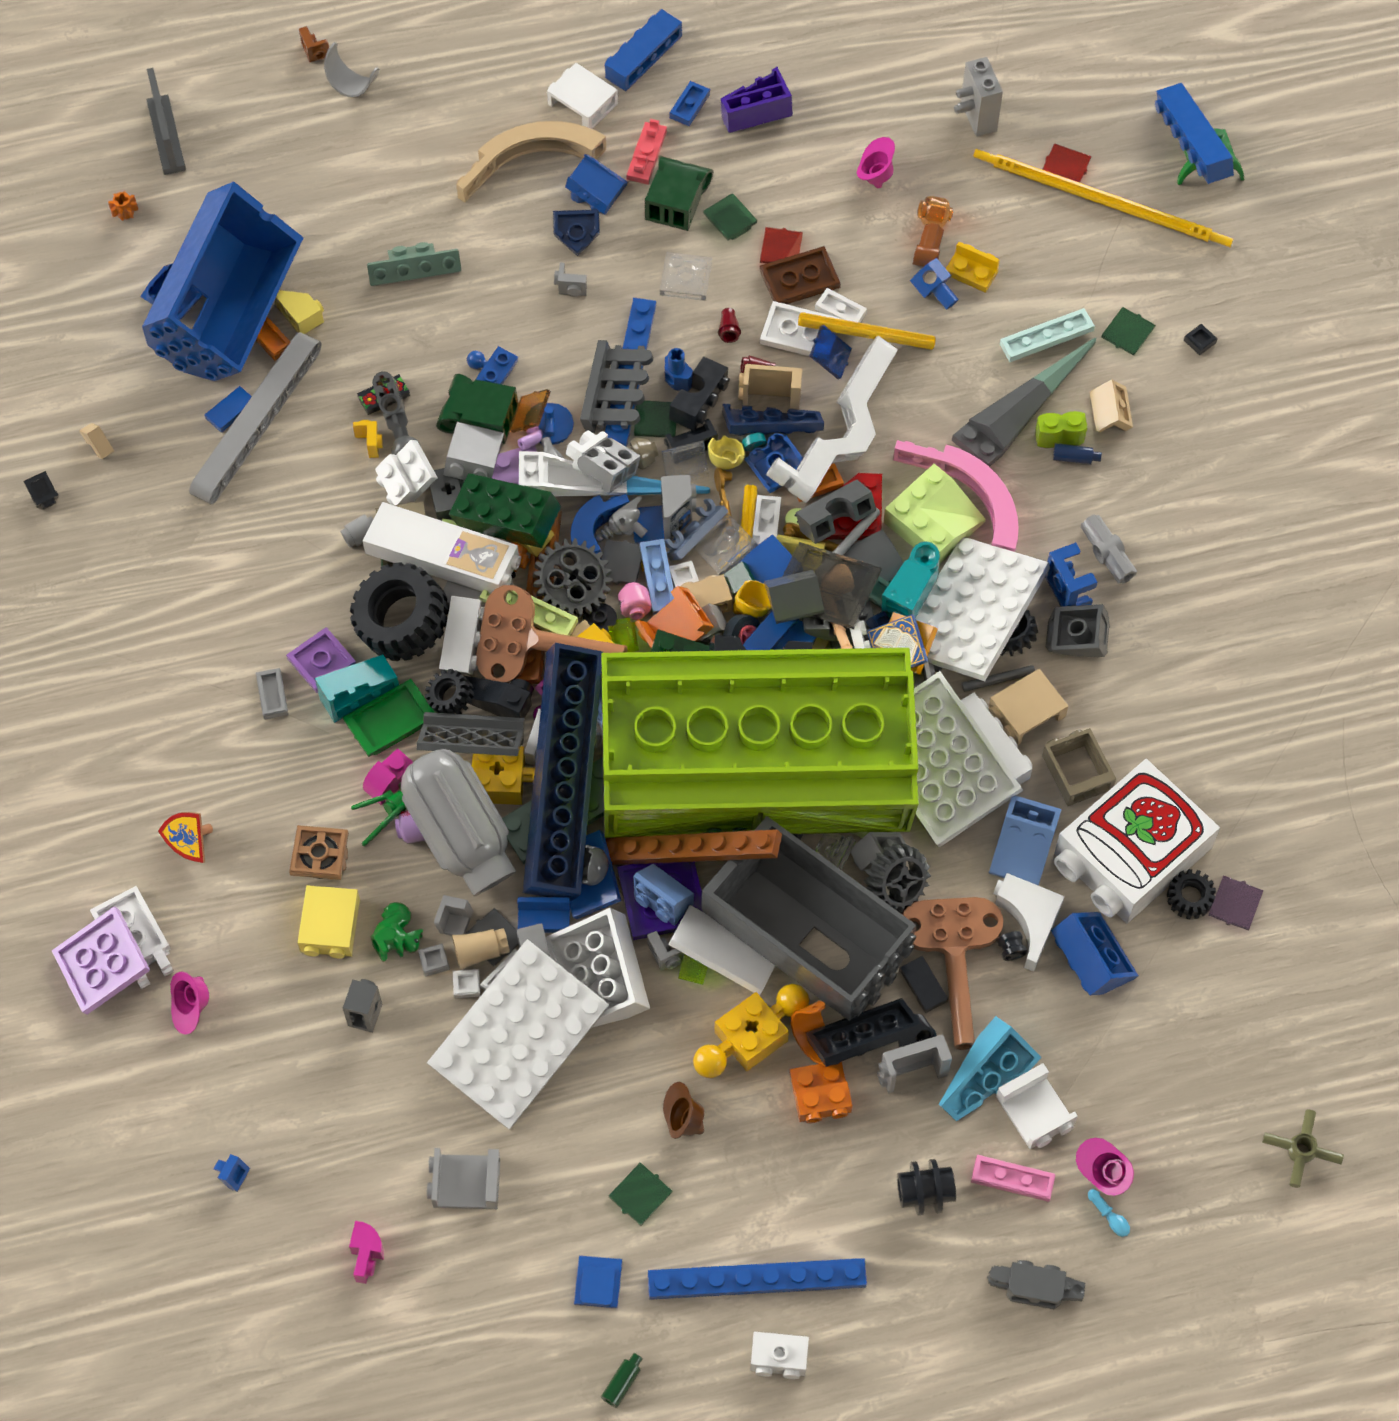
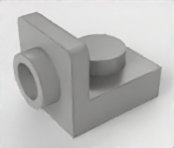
(662, 953)

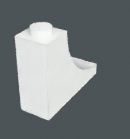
(1033, 909)

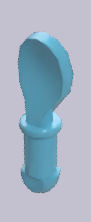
(1117, 1222)

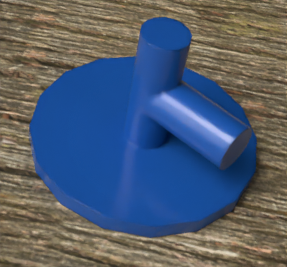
(556, 423)

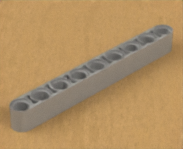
(255, 418)

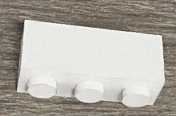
(462, 635)

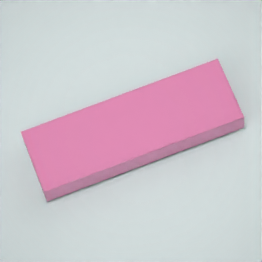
(1013, 1178)

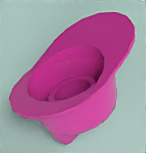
(876, 162)
(188, 999)
(1104, 1166)

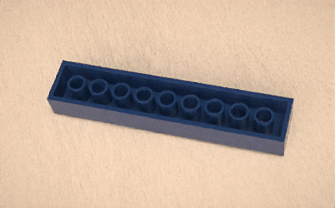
(563, 772)

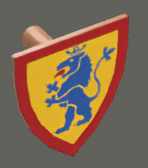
(185, 835)

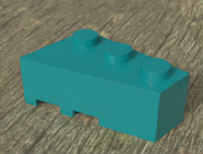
(355, 686)

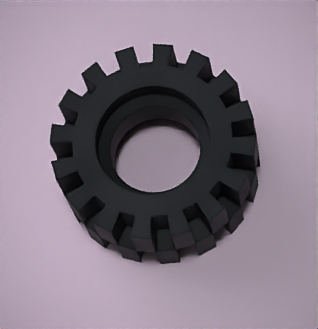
(440, 686)
(1193, 880)

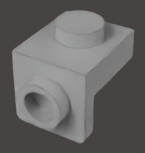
(570, 283)

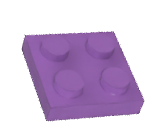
(319, 657)

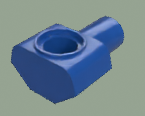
(939, 287)
(677, 371)

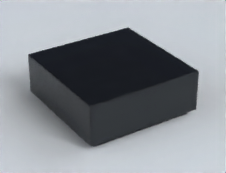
(1200, 339)

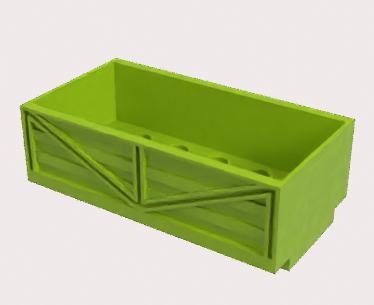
(759, 734)

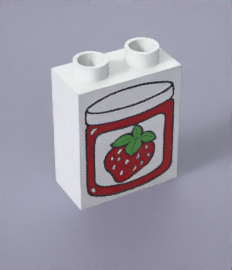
(1134, 842)

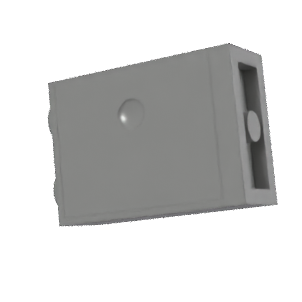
(980, 96)

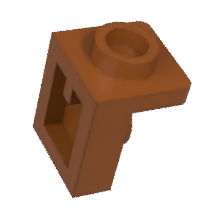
(314, 49)

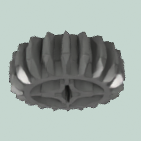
(891, 872)

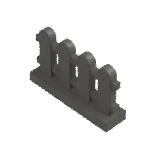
(604, 375)

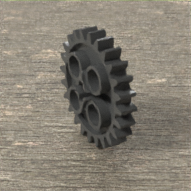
(584, 560)

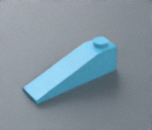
(992, 1061)

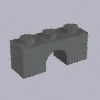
(849, 501)

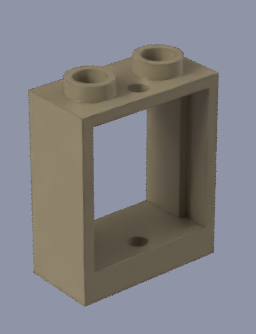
(1087, 788)

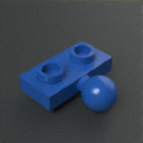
(496, 368)

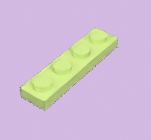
(546, 616)

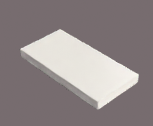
(721, 950)

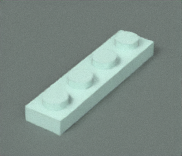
(1047, 335)

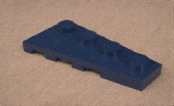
(771, 420)

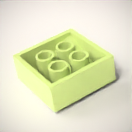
(933, 512)

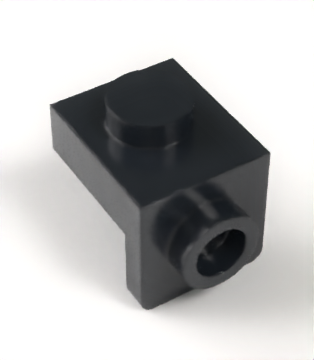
(41, 490)

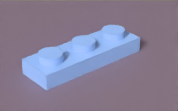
(657, 573)

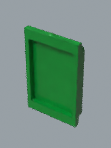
(388, 718)

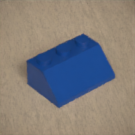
(1093, 952)

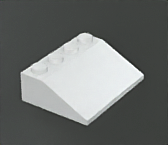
(605, 961)

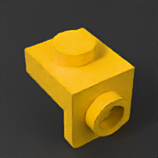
(369, 430)

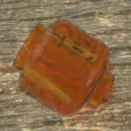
(934, 210)

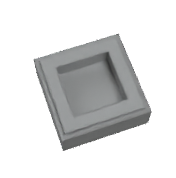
(433, 959)

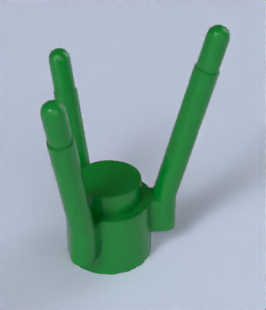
(393, 806)

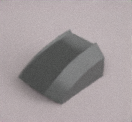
(1078, 631)

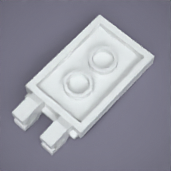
(143, 928)

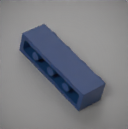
(643, 49)

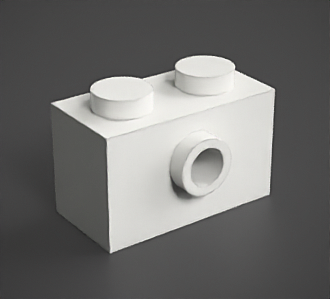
(779, 1355)

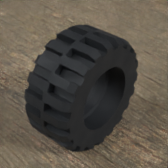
(380, 593)

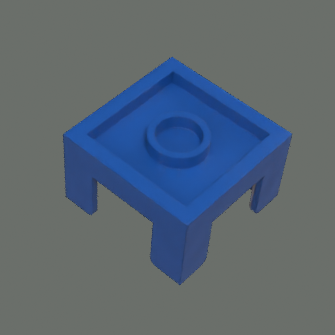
(1062, 581)

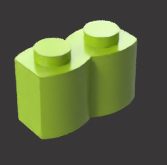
(1061, 429)

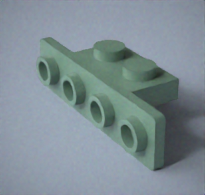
(413, 263)

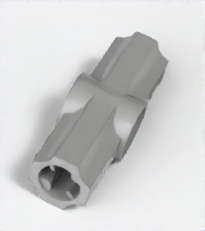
(1108, 549)

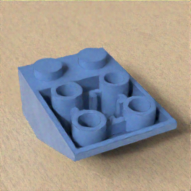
(1025, 840)

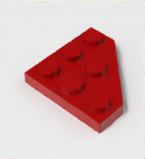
(845, 525)

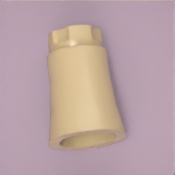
(479, 946)

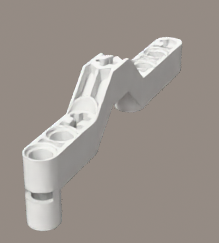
(859, 425)

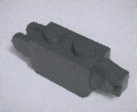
(1036, 1285)

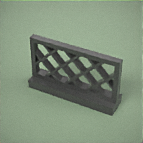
(164, 129)
(471, 734)

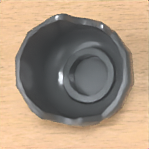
(594, 866)

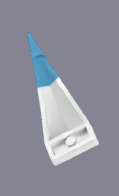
(557, 476)

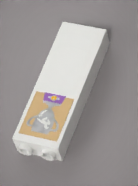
(441, 548)

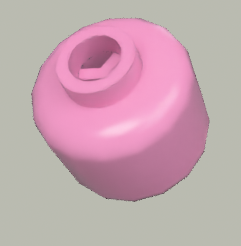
(634, 601)

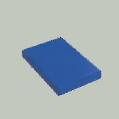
(601, 895)

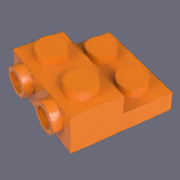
(820, 1092)

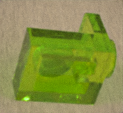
(624, 634)
(692, 970)

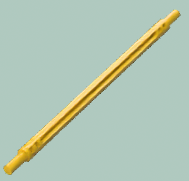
(1104, 198)

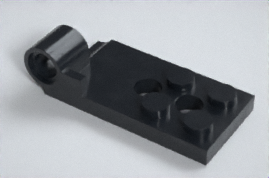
(869, 1031)

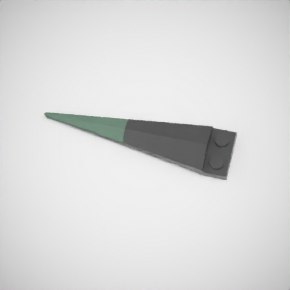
(997, 426)

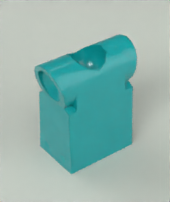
(912, 581)

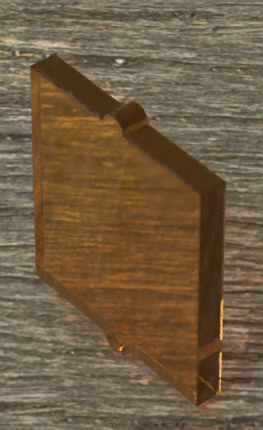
(530, 411)

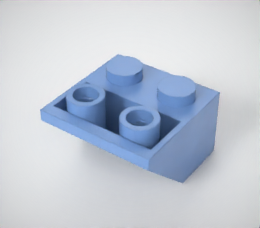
(662, 894)

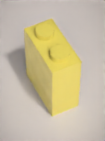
(328, 921)

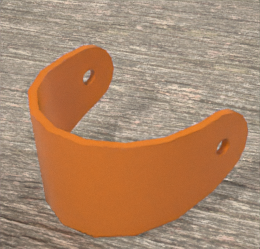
(804, 1021)

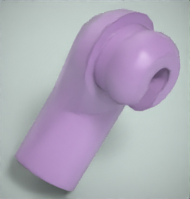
(534, 437)

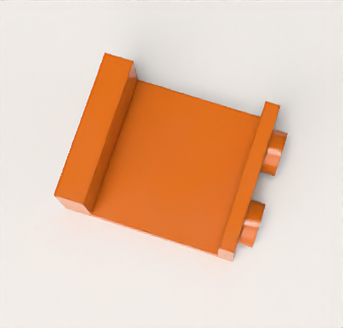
(679, 617)

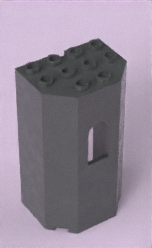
(782, 899)

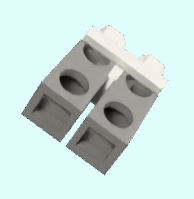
(603, 459)

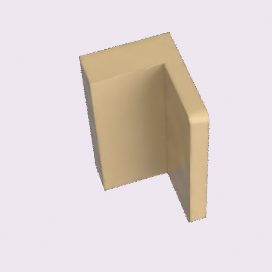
(1111, 406)

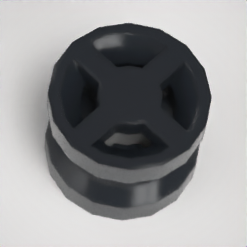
(1012, 946)

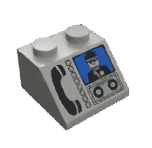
(678, 503)

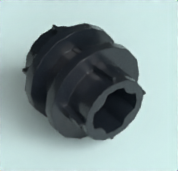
(926, 1187)

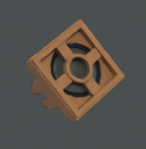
(317, 853)

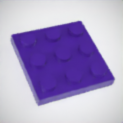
(644, 920)

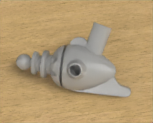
(624, 522)

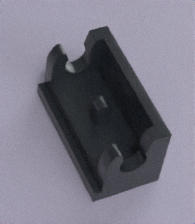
(701, 433)

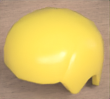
(726, 452)

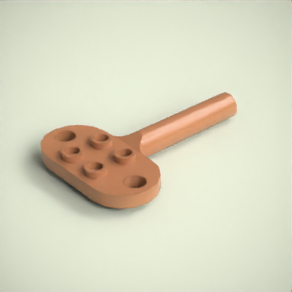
(510, 634)
(952, 929)

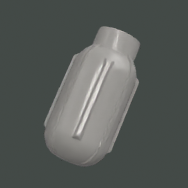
(457, 819)

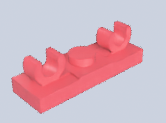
(647, 152)

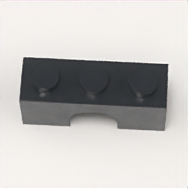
(692, 408)

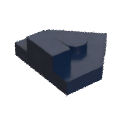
(576, 228)

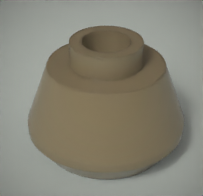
(646, 450)

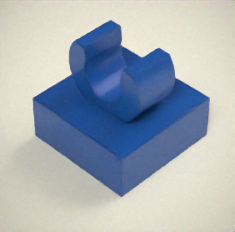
(232, 1172)

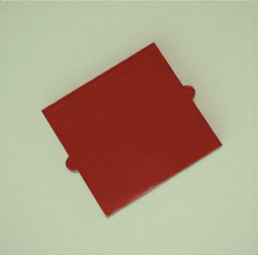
(1067, 163)
(780, 244)

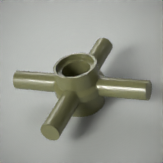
(1296, 1155)

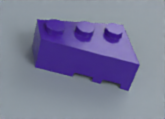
(757, 104)

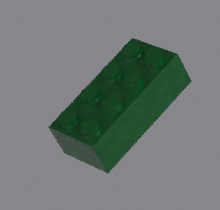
(505, 510)

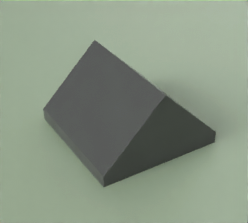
(794, 596)

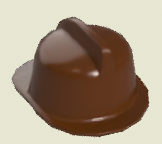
(682, 1113)

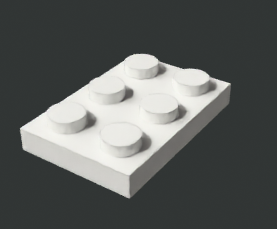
(784, 332)

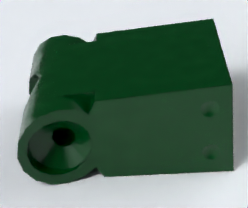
(676, 192)
(479, 405)

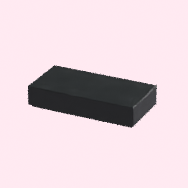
(923, 984)

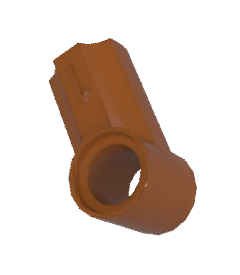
(929, 245)

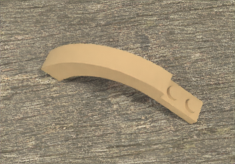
(527, 139)

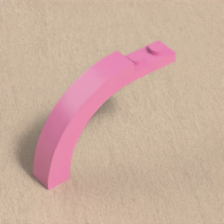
(976, 476)

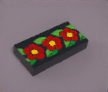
(369, 400)

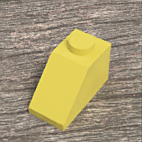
(299, 310)

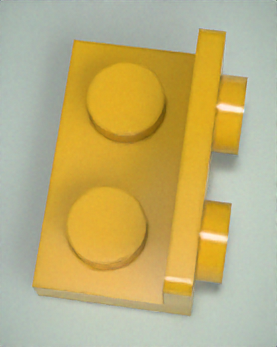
(973, 267)

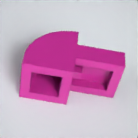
(386, 775)
(367, 1245)

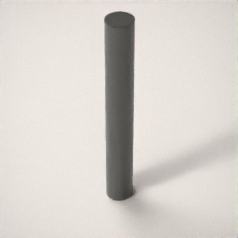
(998, 678)

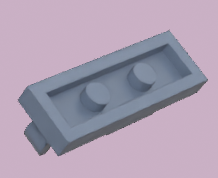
(695, 530)

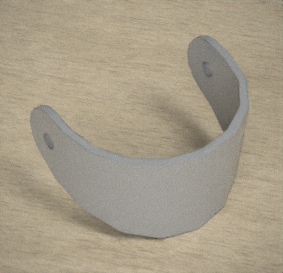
(343, 78)

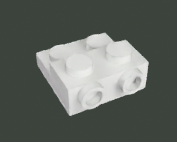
(405, 474)

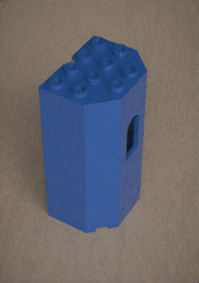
(238, 263)

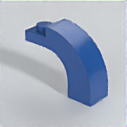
(592, 517)

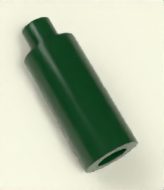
(622, 1381)

